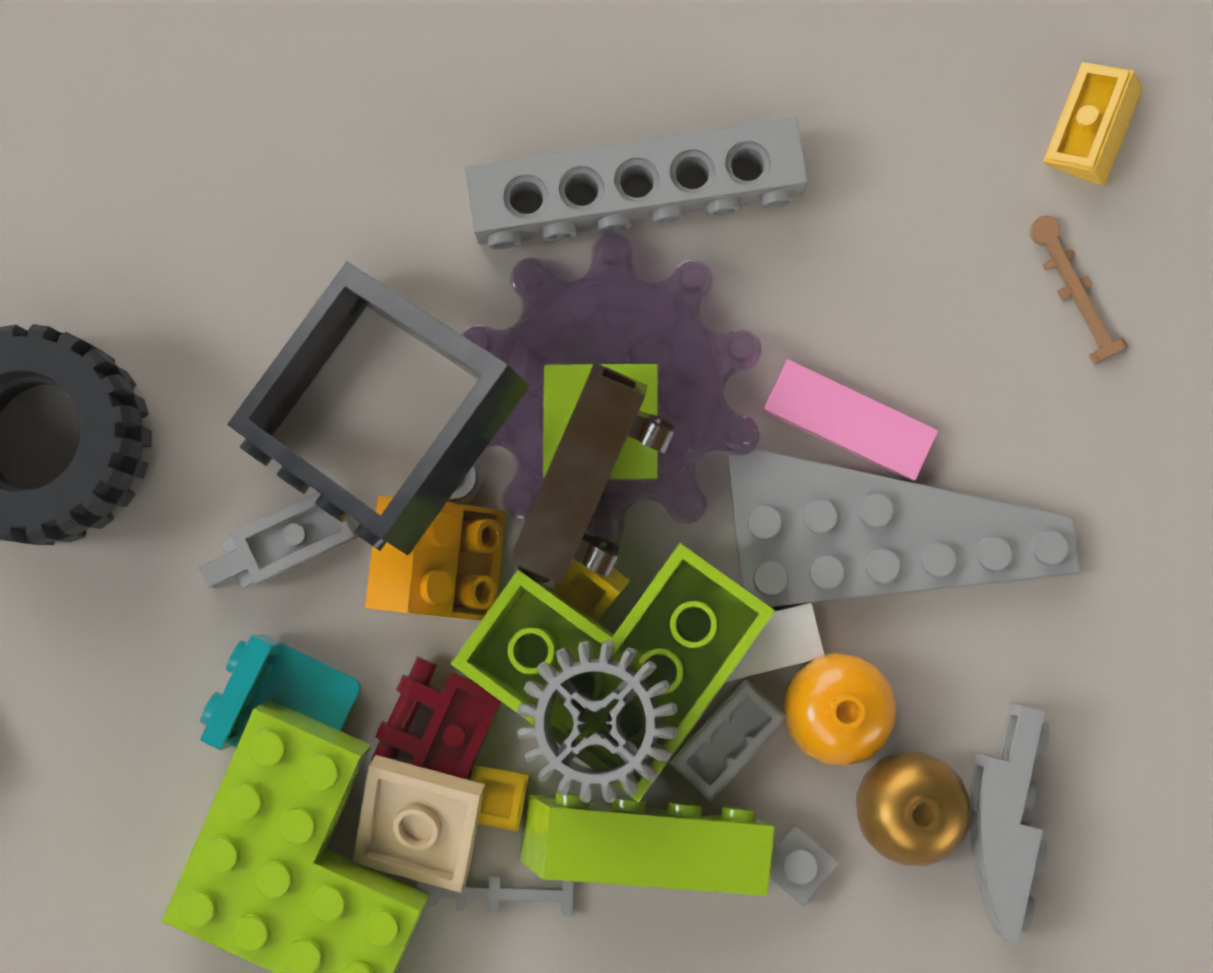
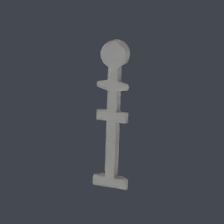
(495, 893)

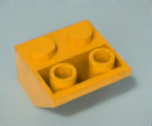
(449, 569)

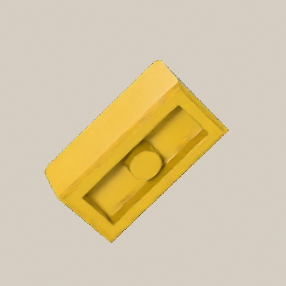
(1094, 122)

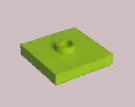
(561, 393)

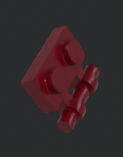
(455, 729)

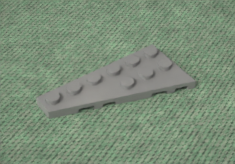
(850, 534)

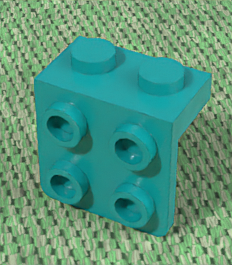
(280, 673)

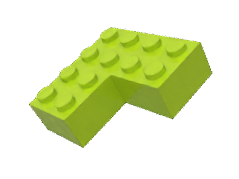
(686, 623)
(264, 865)

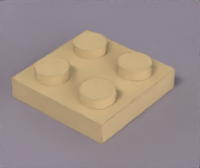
(418, 823)

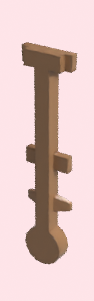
(1045, 232)

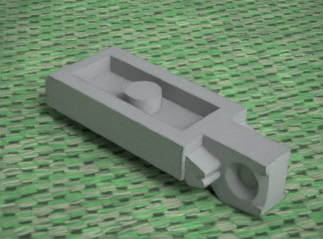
(277, 544)

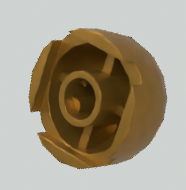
(913, 809)

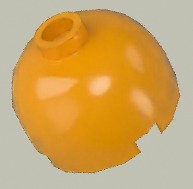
(839, 709)

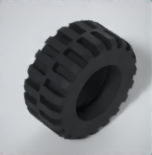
(107, 444)

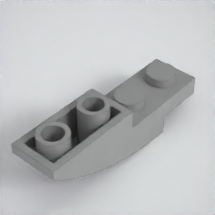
(1001, 844)

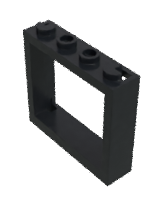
(446, 459)

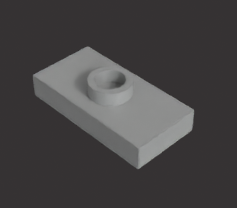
(728, 739)

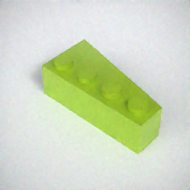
(646, 845)

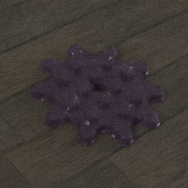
(623, 320)

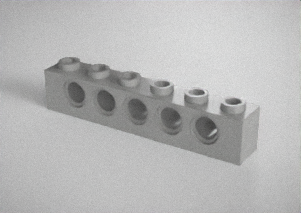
(769, 144)

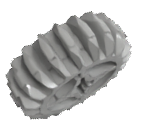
(576, 702)

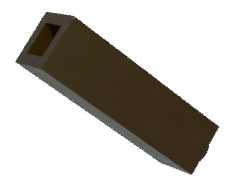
(578, 474)

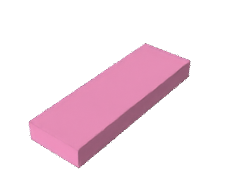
(850, 420)

